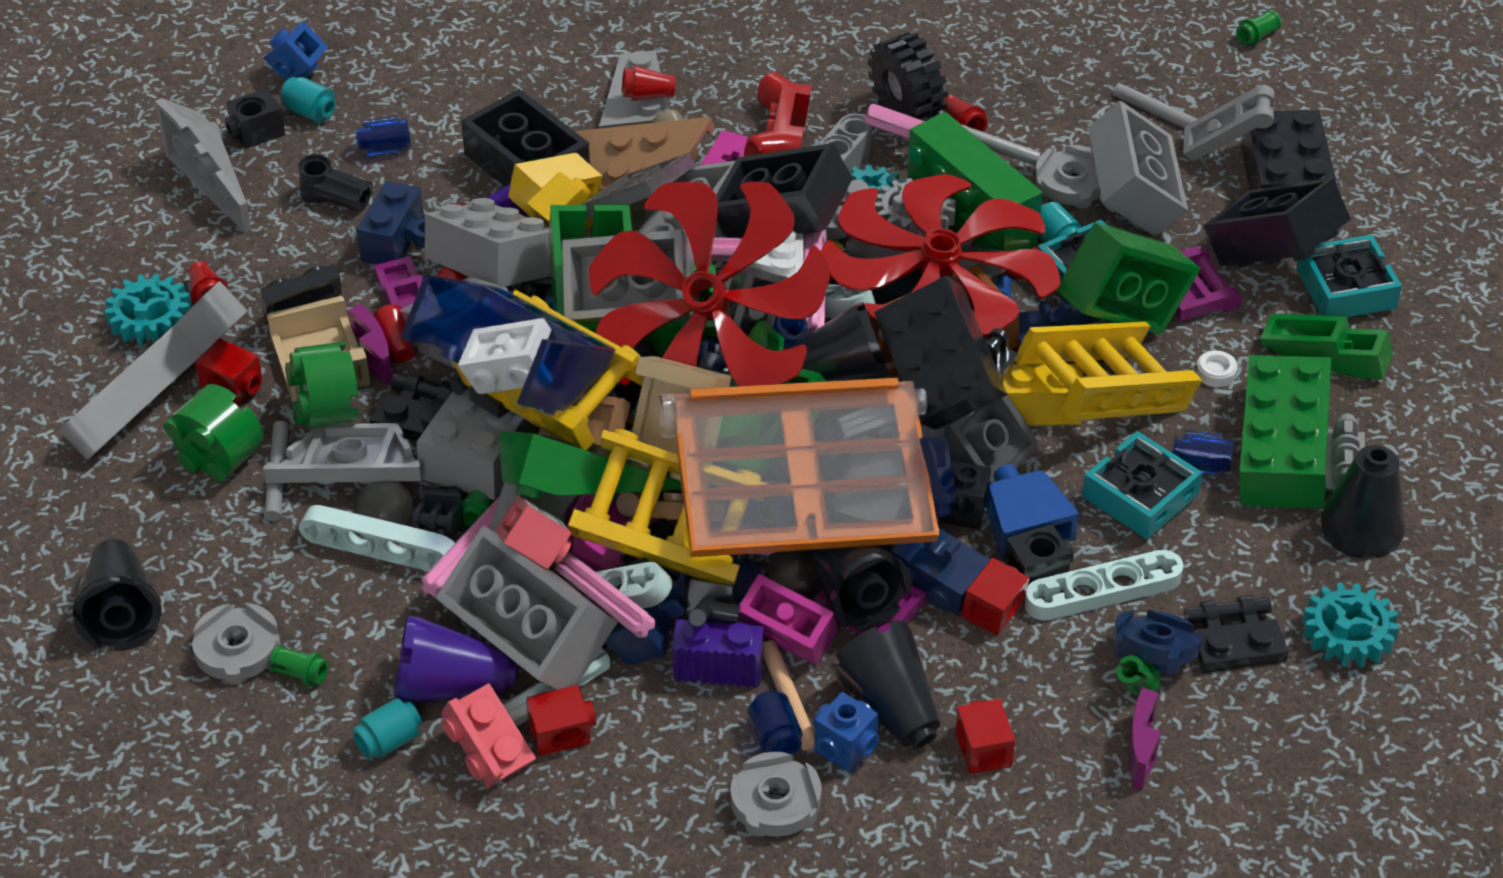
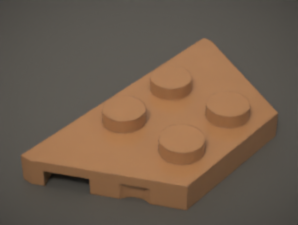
(635, 147)

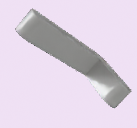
(153, 371)

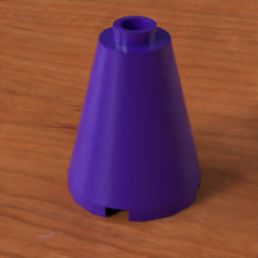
(447, 664)

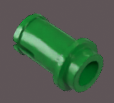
(1252, 30)
(475, 506)
(309, 668)
(1132, 674)

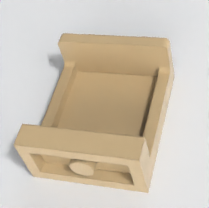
(315, 325)
(666, 377)

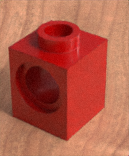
(230, 368)
(995, 596)
(560, 720)
(984, 736)

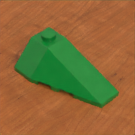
(554, 468)

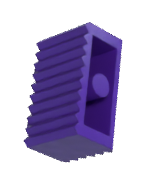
(718, 653)

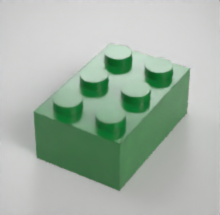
(1127, 278)

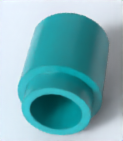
(308, 99)
(1057, 222)
(386, 729)

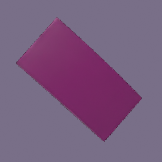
(398, 281)
(374, 343)
(1143, 738)

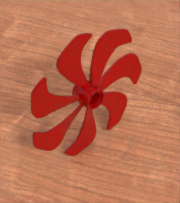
(697, 210)
(941, 248)

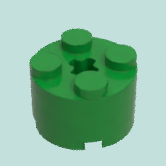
(323, 385)
(214, 432)

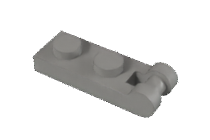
(1229, 122)

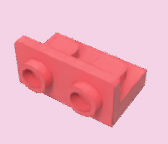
(487, 736)

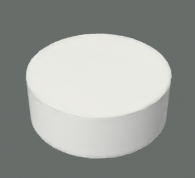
(1216, 368)

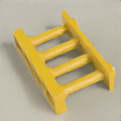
(1103, 394)
(572, 423)
(635, 537)

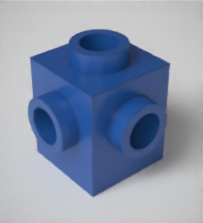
(295, 51)
(846, 731)

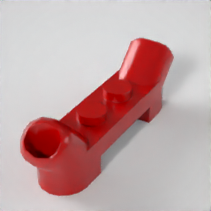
(787, 118)

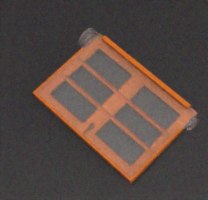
(801, 466)

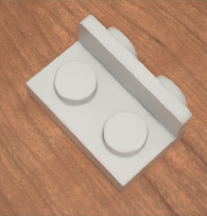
(502, 354)

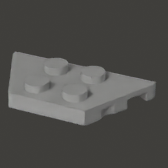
(347, 455)

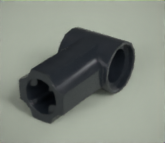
(323, 183)

